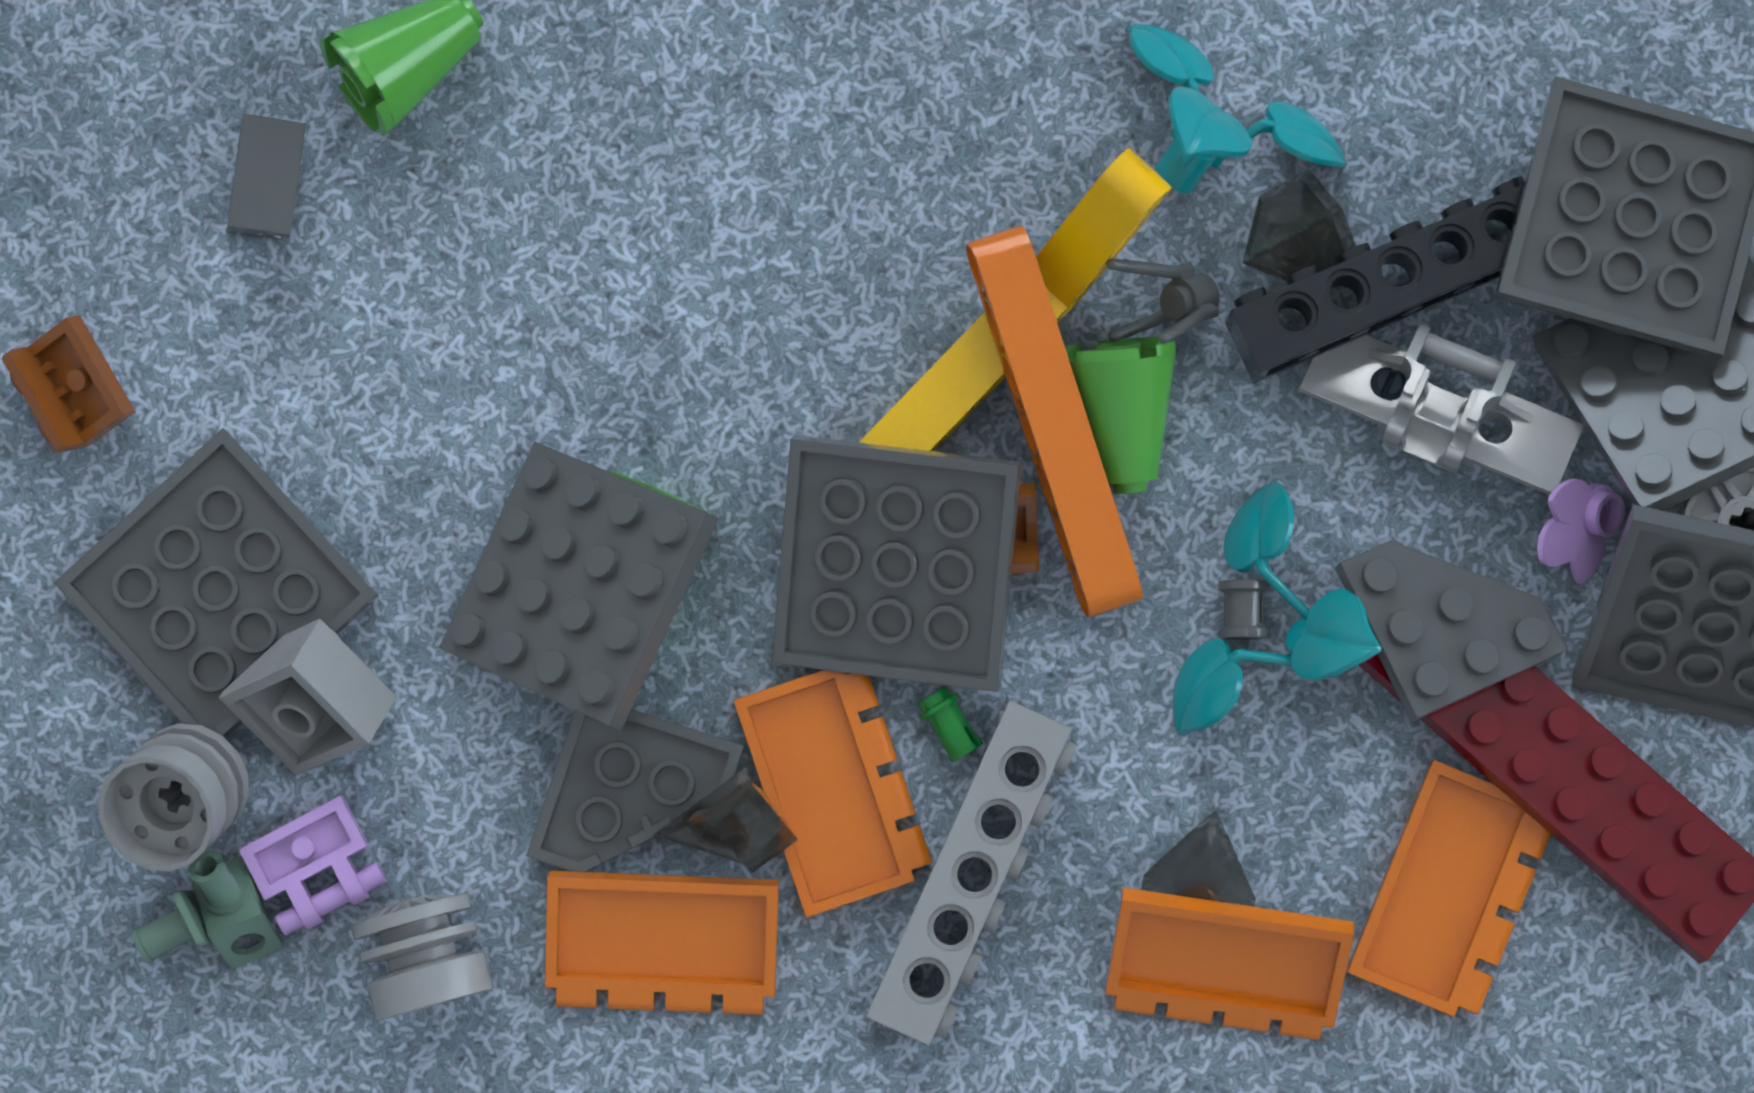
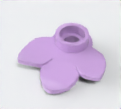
(1579, 526)

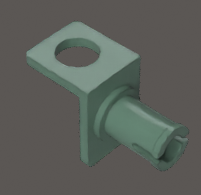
(231, 908)
(175, 927)

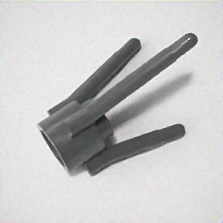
(1185, 299)

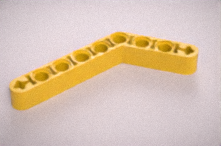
(1069, 266)

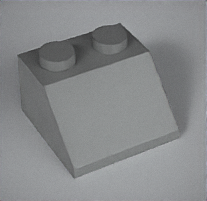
(310, 698)

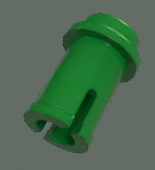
(949, 723)

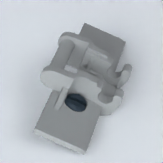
(1437, 424)

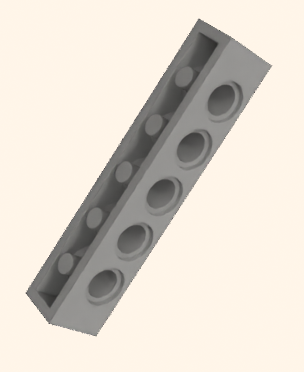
(895, 1001)

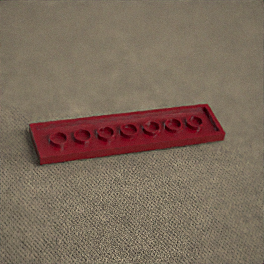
(1601, 805)

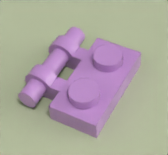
(304, 849)

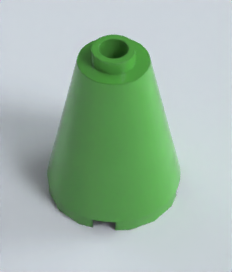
(400, 57)
(1126, 404)

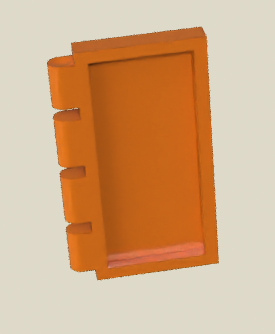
(825, 784)
(1445, 891)
(661, 937)
(1228, 960)

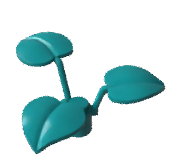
(1204, 132)
(1321, 645)

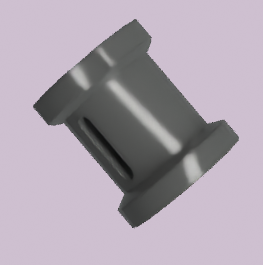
(1244, 609)

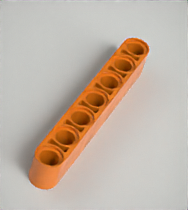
(1054, 421)

